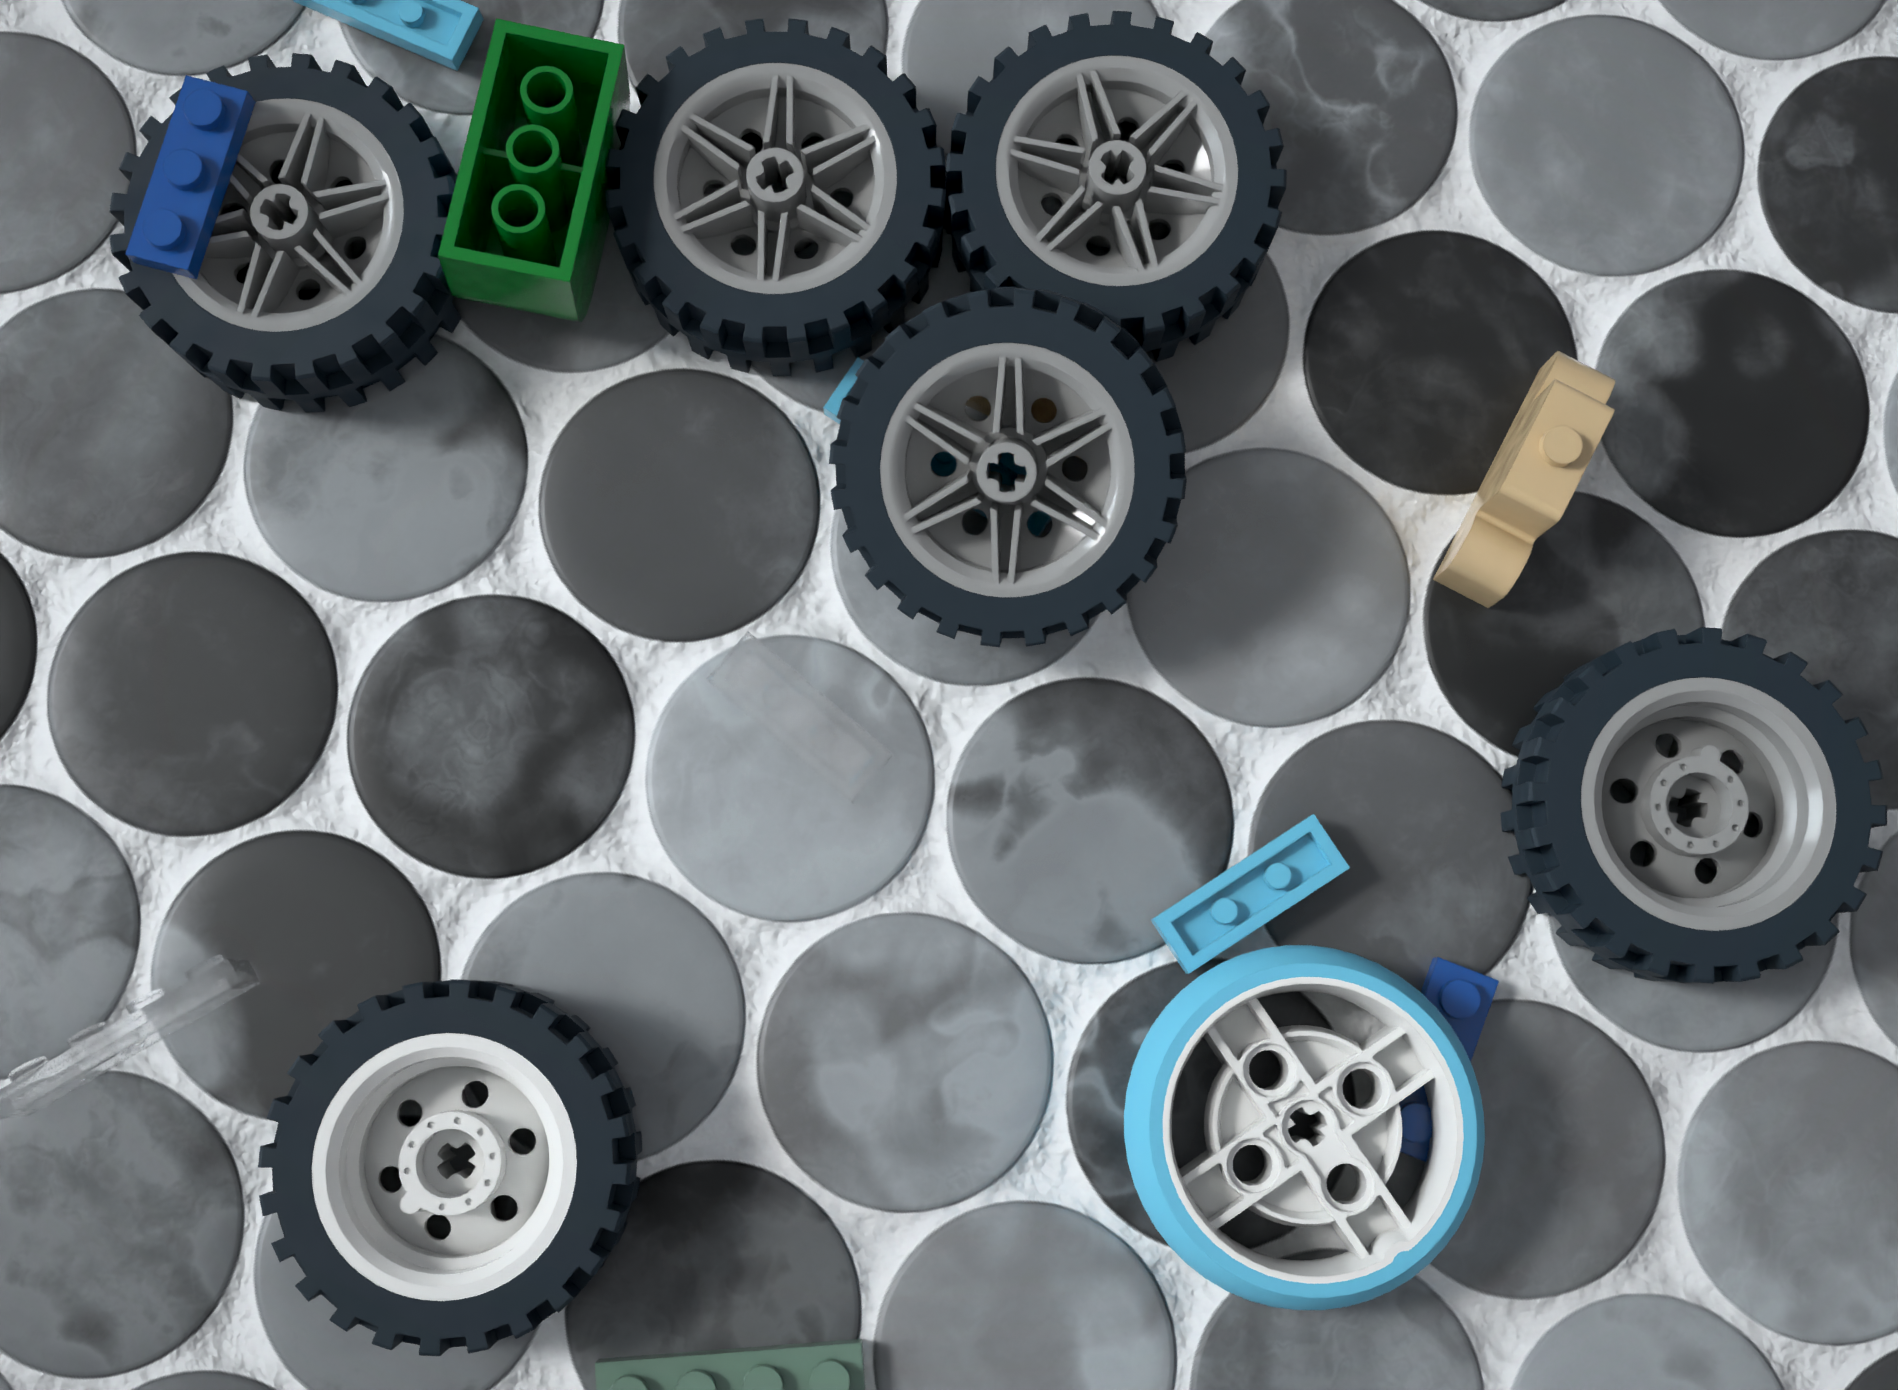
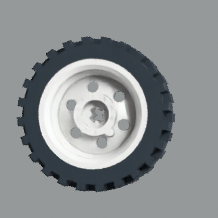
(373, 1245)

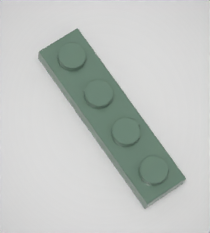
(774, 1367)

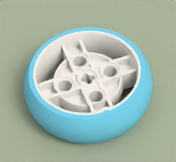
(1411, 1051)

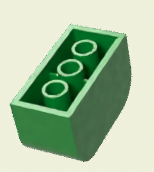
(533, 172)

